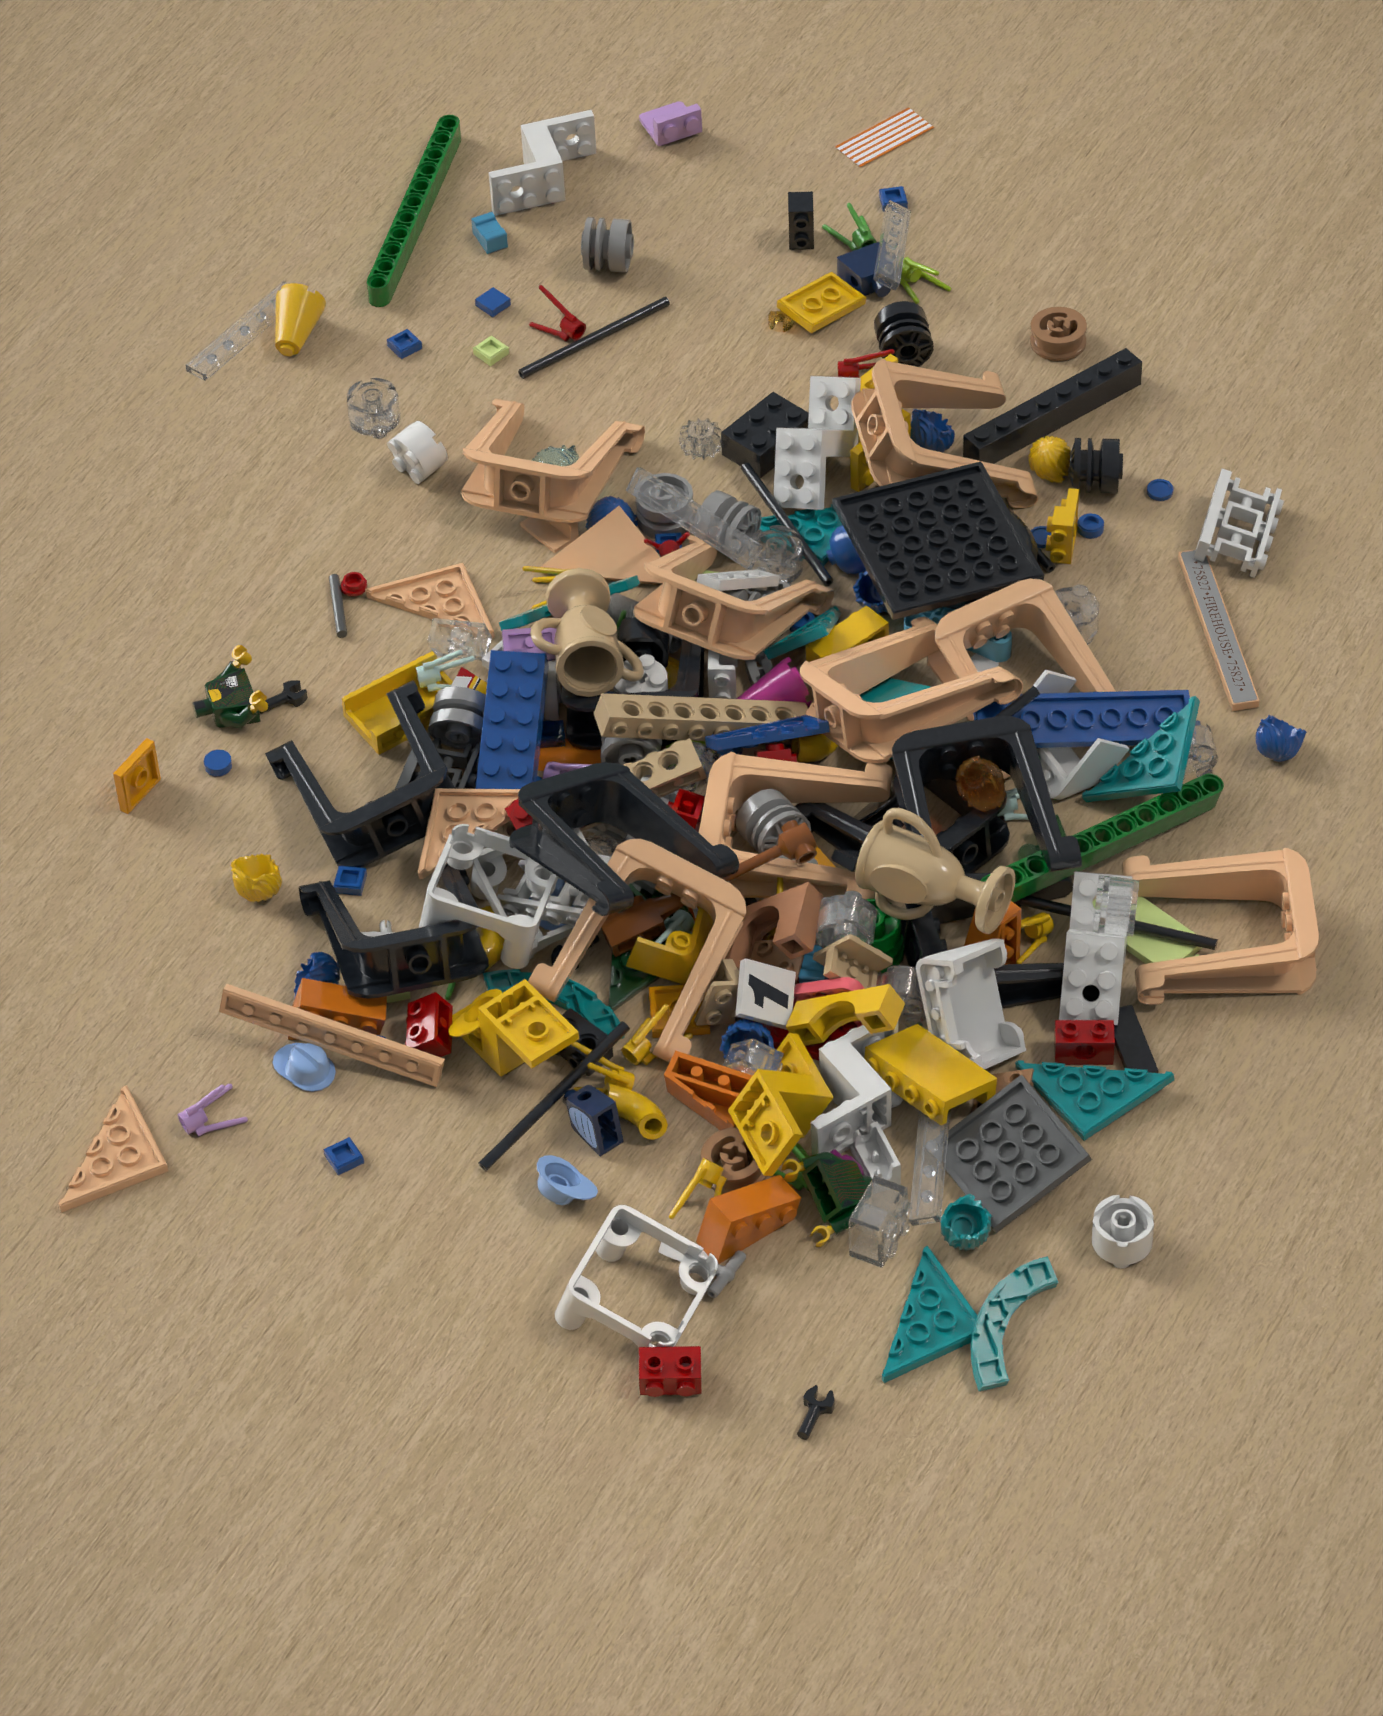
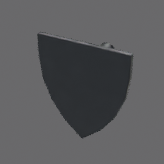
(874, 807)

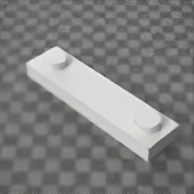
(736, 580)

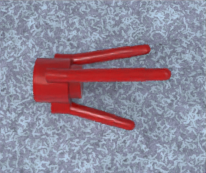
(570, 324)
(850, 367)
(669, 545)

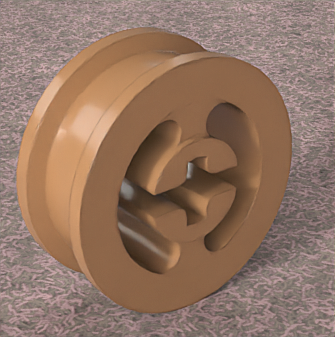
(1058, 333)
(734, 1154)

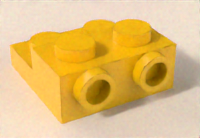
(1063, 529)

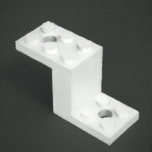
(542, 172)
(805, 449)
(1090, 958)
(856, 1090)

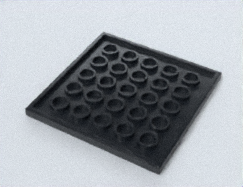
(936, 539)

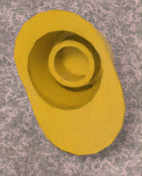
(469, 1020)

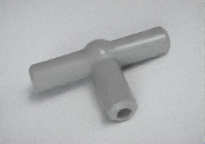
(726, 1273)

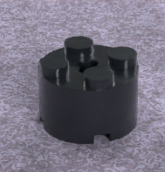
(644, 640)

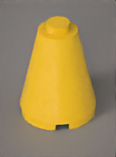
(296, 316)

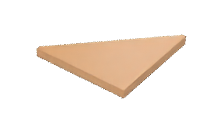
(611, 549)
(435, 594)
(461, 806)
(117, 1157)

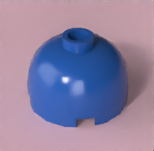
(844, 553)

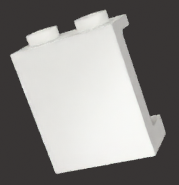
(721, 676)

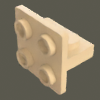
(852, 959)
(721, 997)

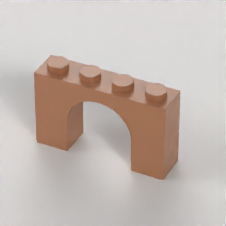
(793, 914)

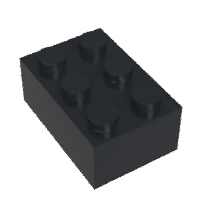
(754, 434)

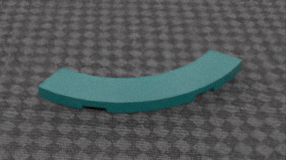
(541, 612)
(572, 996)
(994, 1316)

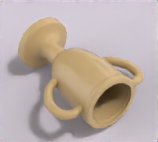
(585, 637)
(925, 873)

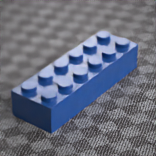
(512, 720)

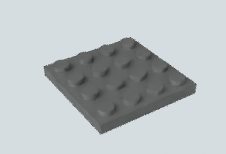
(1012, 1152)

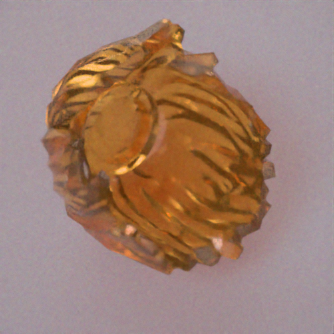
(980, 783)

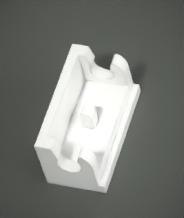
(876, 1154)

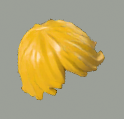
(1050, 458)
(256, 877)

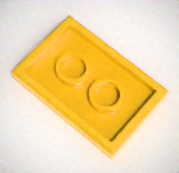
(821, 302)

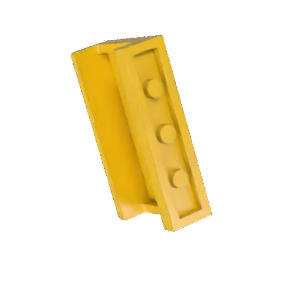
(373, 714)
(929, 1072)

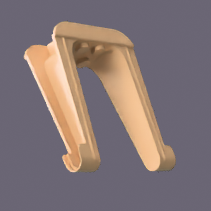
(885, 435)
(540, 488)
(1025, 605)
(718, 619)
(871, 728)
(739, 777)
(672, 874)
(1262, 876)

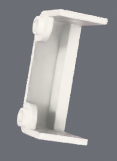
(1061, 766)

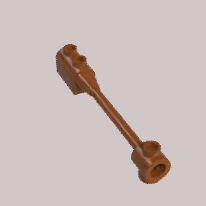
(647, 916)

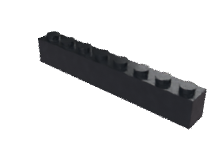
(1053, 408)

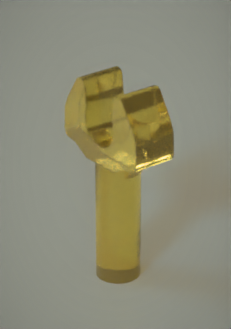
(779, 316)

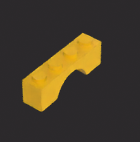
(819, 1017)

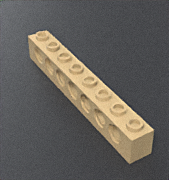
(686, 716)
(661, 782)

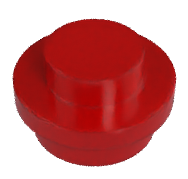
(353, 584)

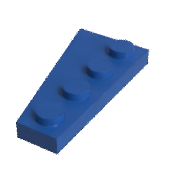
(768, 732)

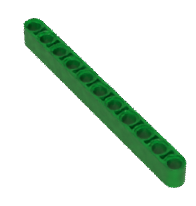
(413, 211)
(1122, 832)

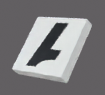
(765, 993)

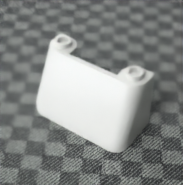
(965, 1002)

